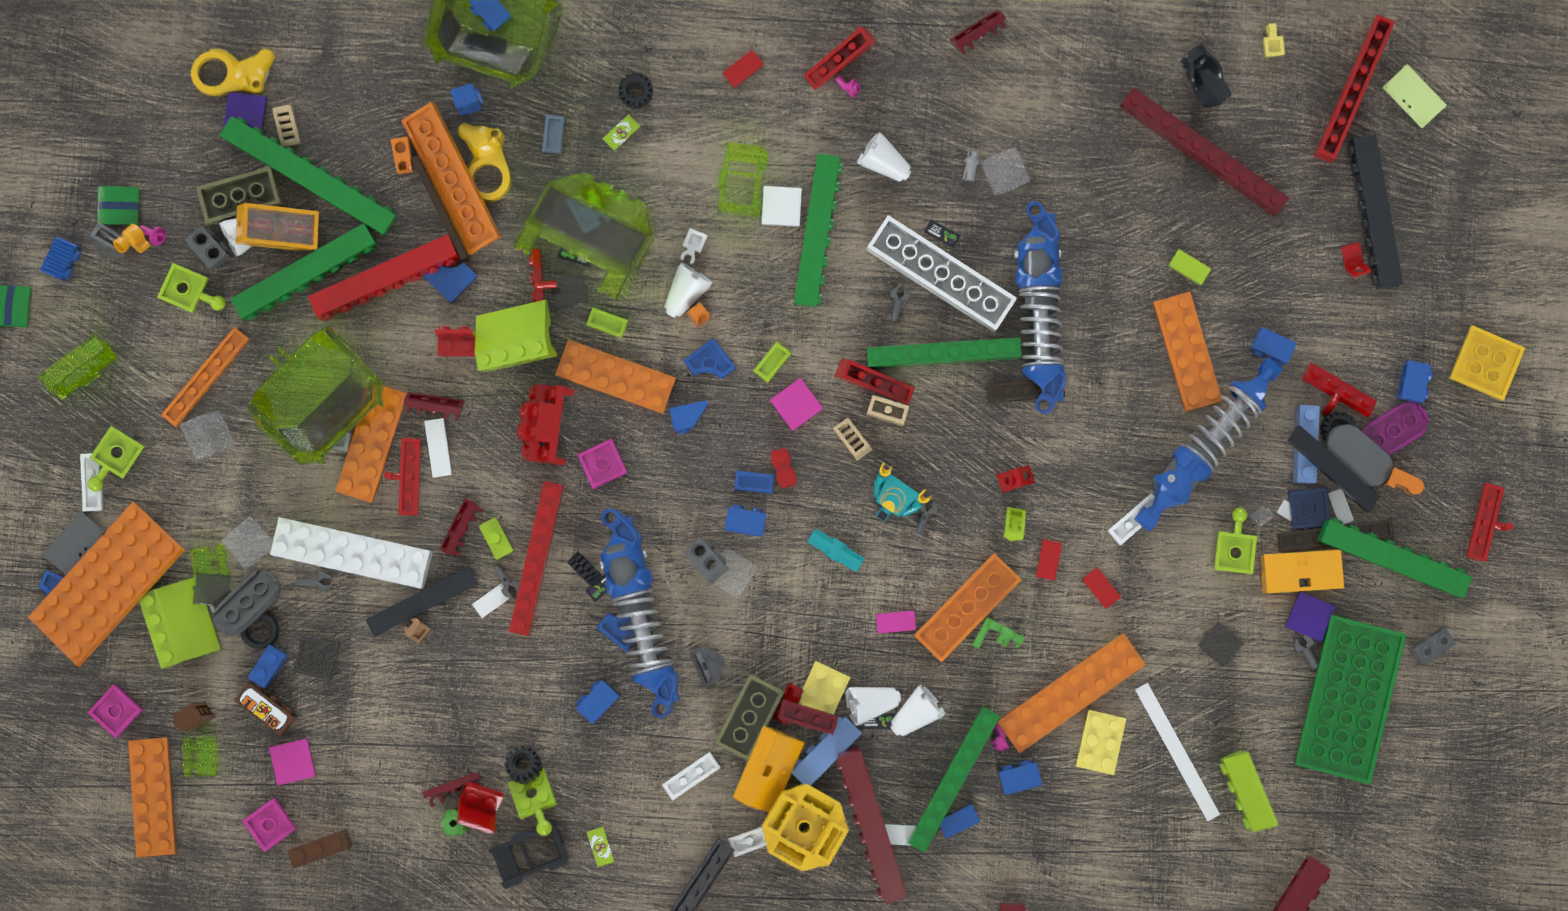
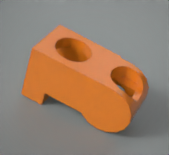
(402, 155)
(698, 314)
(1403, 480)

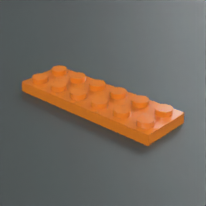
(1187, 351)
(615, 376)
(371, 447)
(967, 607)
(152, 797)

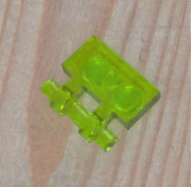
(202, 560)
(206, 756)

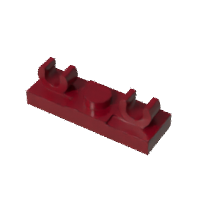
(978, 30)
(433, 404)
(459, 527)
(808, 717)
(451, 787)

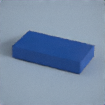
(754, 482)
(959, 821)

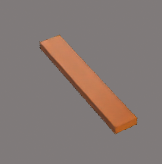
(205, 377)

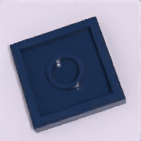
(1308, 508)

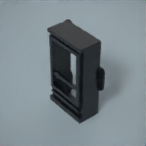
(507, 865)

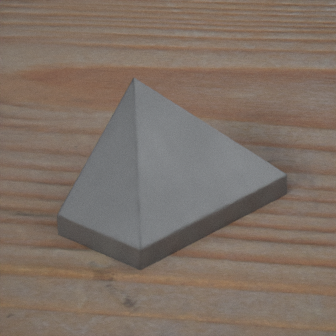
(103, 238)
(707, 664)

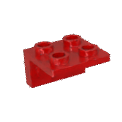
(455, 342)
(478, 807)

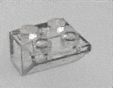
(207, 435)

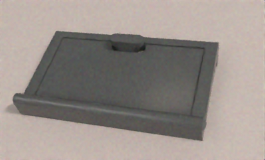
(73, 543)

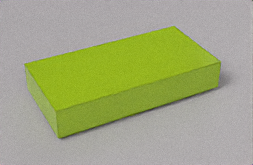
(1189, 267)
(607, 322)
(772, 362)

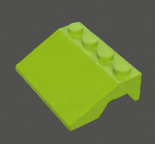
(513, 337)
(177, 625)

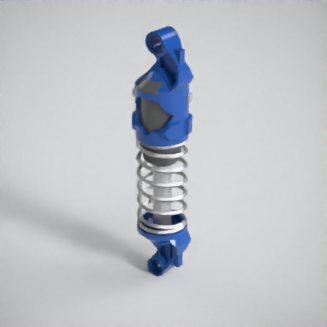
(1038, 282)
(1197, 458)
(630, 587)

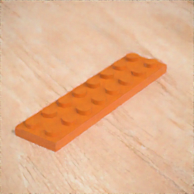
(451, 178)
(1071, 693)

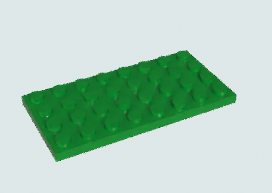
(1350, 699)

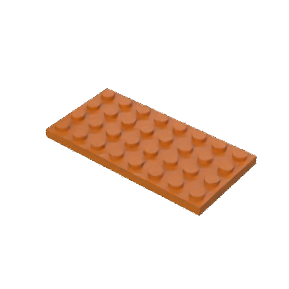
(106, 584)

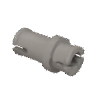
(970, 167)

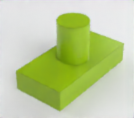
(1014, 524)
(496, 538)

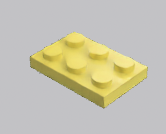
(824, 688)
(1100, 742)

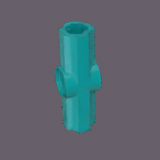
(835, 550)

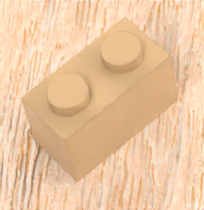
(887, 410)

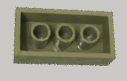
(222, 197)
(748, 716)

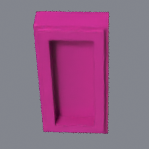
(895, 622)

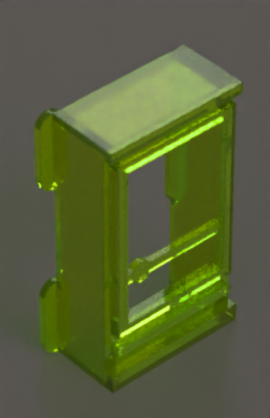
(745, 154)
(78, 367)

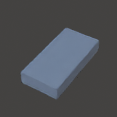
(553, 134)

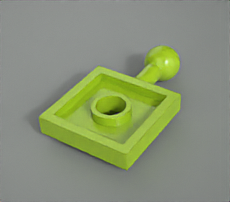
(190, 299)
(117, 465)
(1245, 543)
(528, 806)

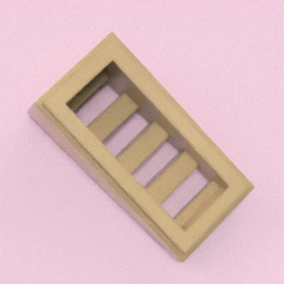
(281, 110)
(861, 452)

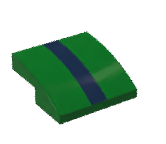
(117, 205)
(15, 306)

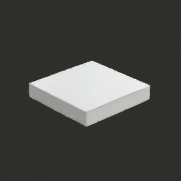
(781, 206)

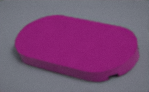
(1397, 427)

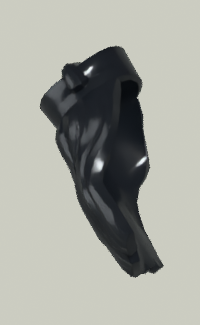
(1205, 77)

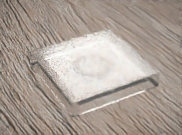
(1005, 171)
(248, 542)
(738, 574)

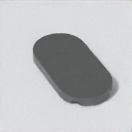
(1359, 454)
(246, 602)

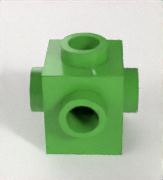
(447, 827)

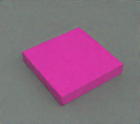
(796, 404)
(602, 463)
(115, 711)
(292, 761)
(269, 824)

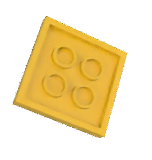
(1487, 363)

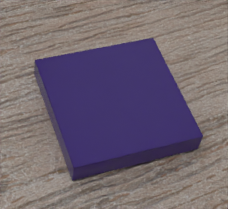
(247, 107)
(1310, 616)

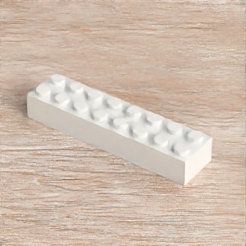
(941, 273)
(351, 553)

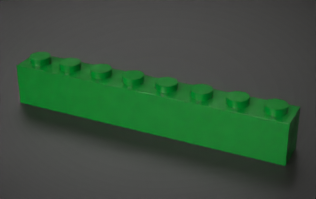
(816, 231)
(304, 272)
(943, 353)
(1393, 558)
(953, 779)

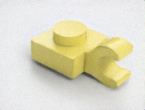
(1273, 44)

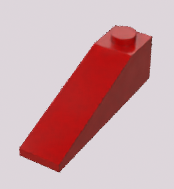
(840, 57)
(874, 381)

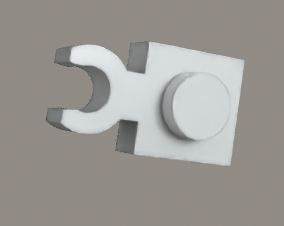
(694, 243)

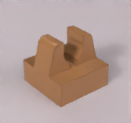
(417, 630)

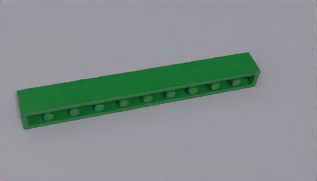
(308, 176)

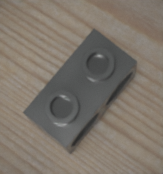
(205, 250)
(703, 562)
(1432, 646)

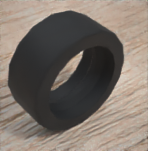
(272, 638)

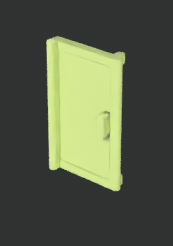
(1417, 94)

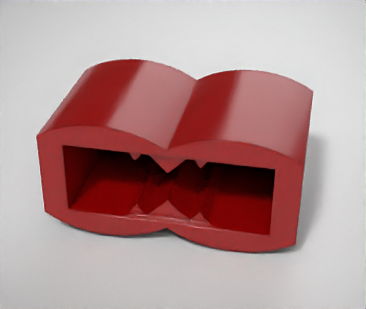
(781, 462)

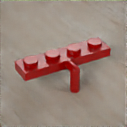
(537, 277)
(1338, 391)
(408, 477)
(1486, 522)

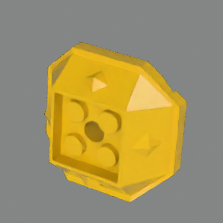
(818, 842)

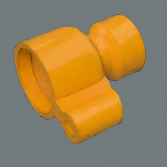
(133, 237)

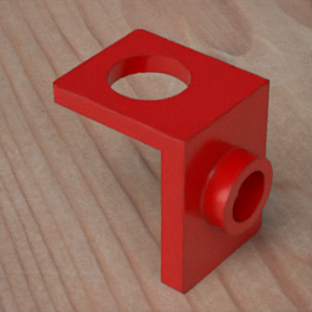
(1353, 260)
(1015, 478)

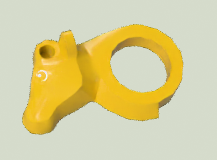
(243, 76)
(487, 149)

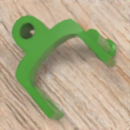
(1005, 634)

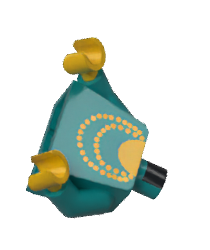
(895, 496)

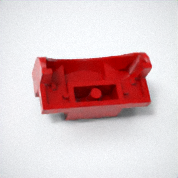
(542, 423)

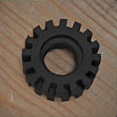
(635, 101)
(1335, 417)
(584, 568)
(516, 757)

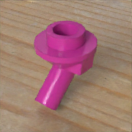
(852, 87)
(157, 235)
(1000, 742)

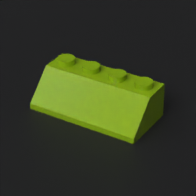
(1248, 791)

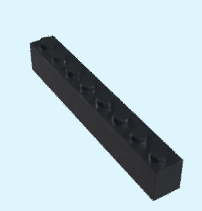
(1375, 212)

